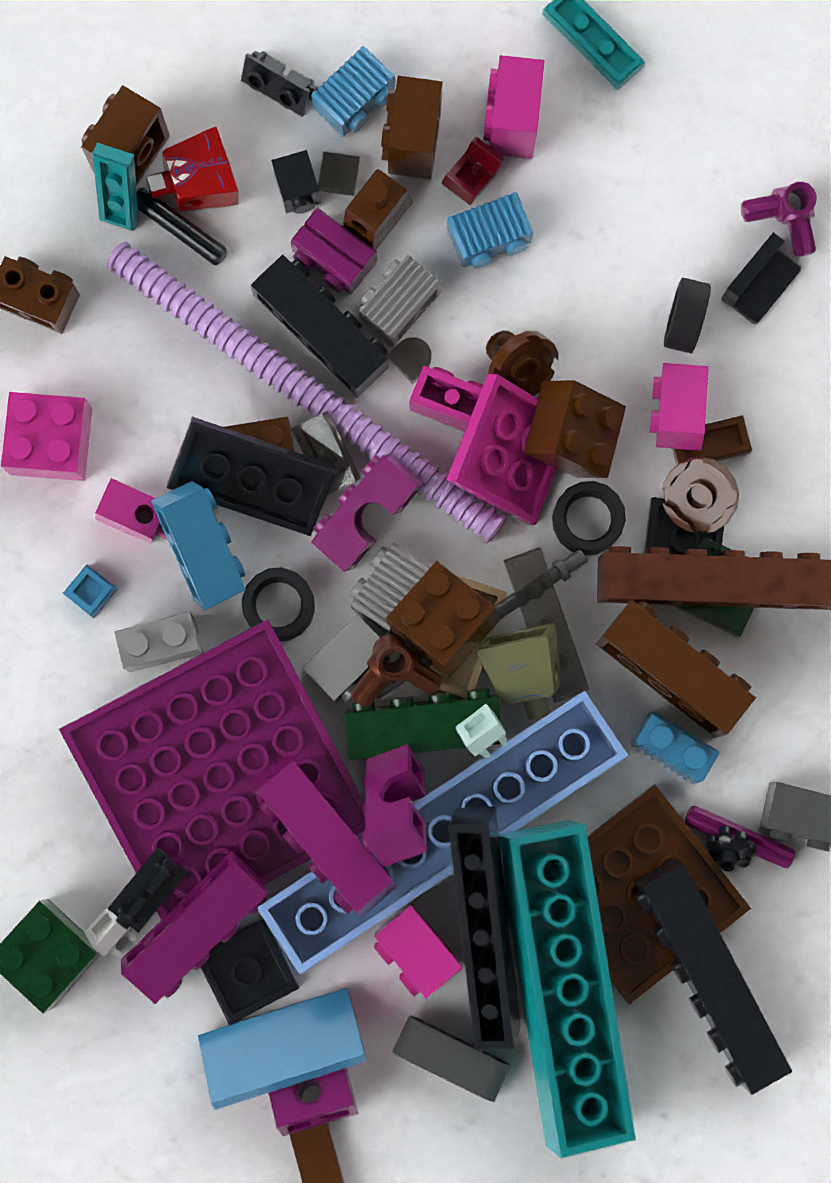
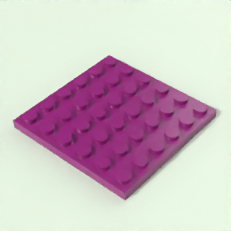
(192, 748)

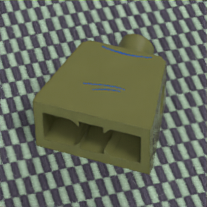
(524, 667)

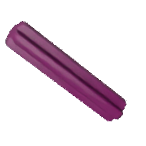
(766, 847)

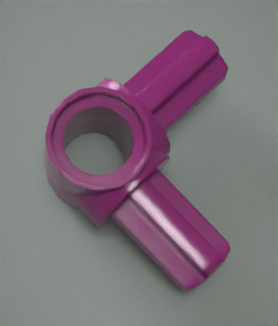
(778, 206)

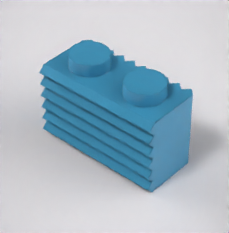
(353, 92)
(490, 231)
(675, 748)

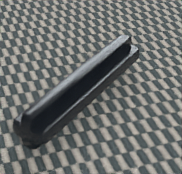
(180, 227)

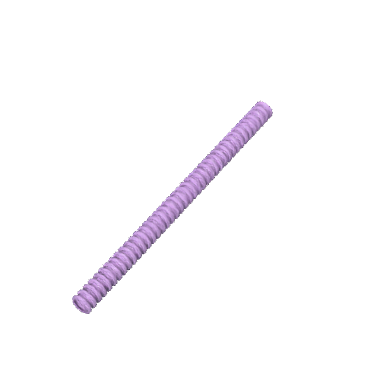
(298, 386)

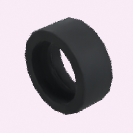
(687, 315)
(598, 491)
(286, 576)

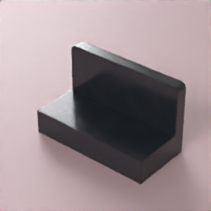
(761, 281)

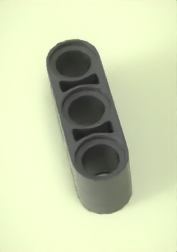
(451, 1058)

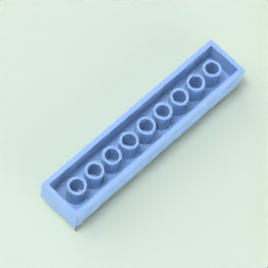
(517, 779)

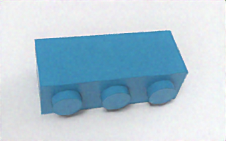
(199, 544)

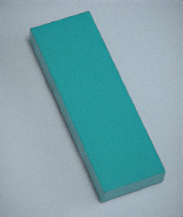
(594, 40)
(116, 186)

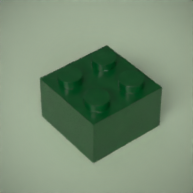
(45, 955)

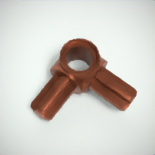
(405, 667)

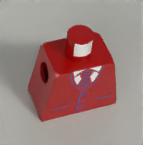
(196, 174)

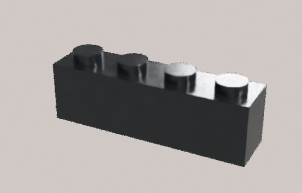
(320, 325)

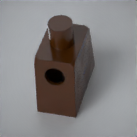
(377, 208)

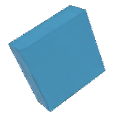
(90, 591)

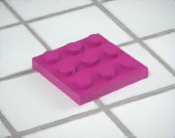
(493, 456)

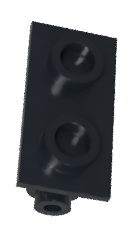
(265, 75)
(147, 890)

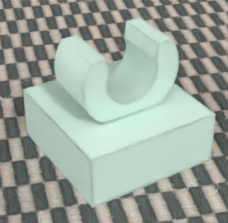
(481, 731)

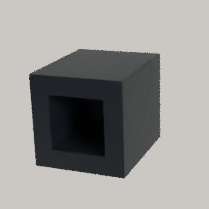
(296, 182)

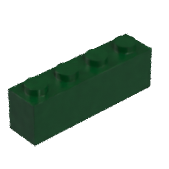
(421, 725)

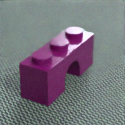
(343, 534)
(391, 820)

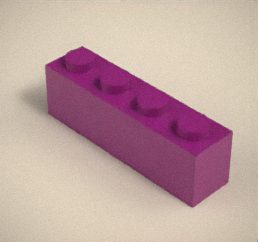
(326, 839)
(194, 928)

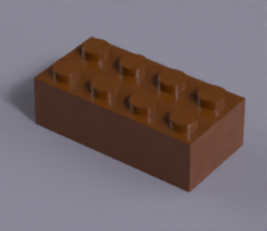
(676, 669)

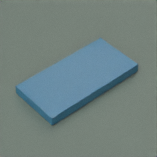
(281, 1048)

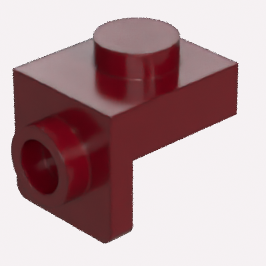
(473, 171)

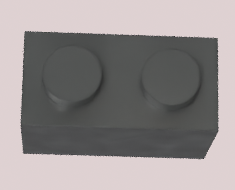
(798, 813)

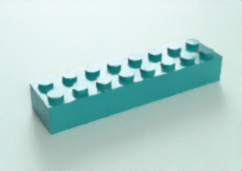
(566, 988)

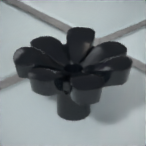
(730, 849)

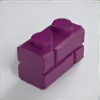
(333, 252)

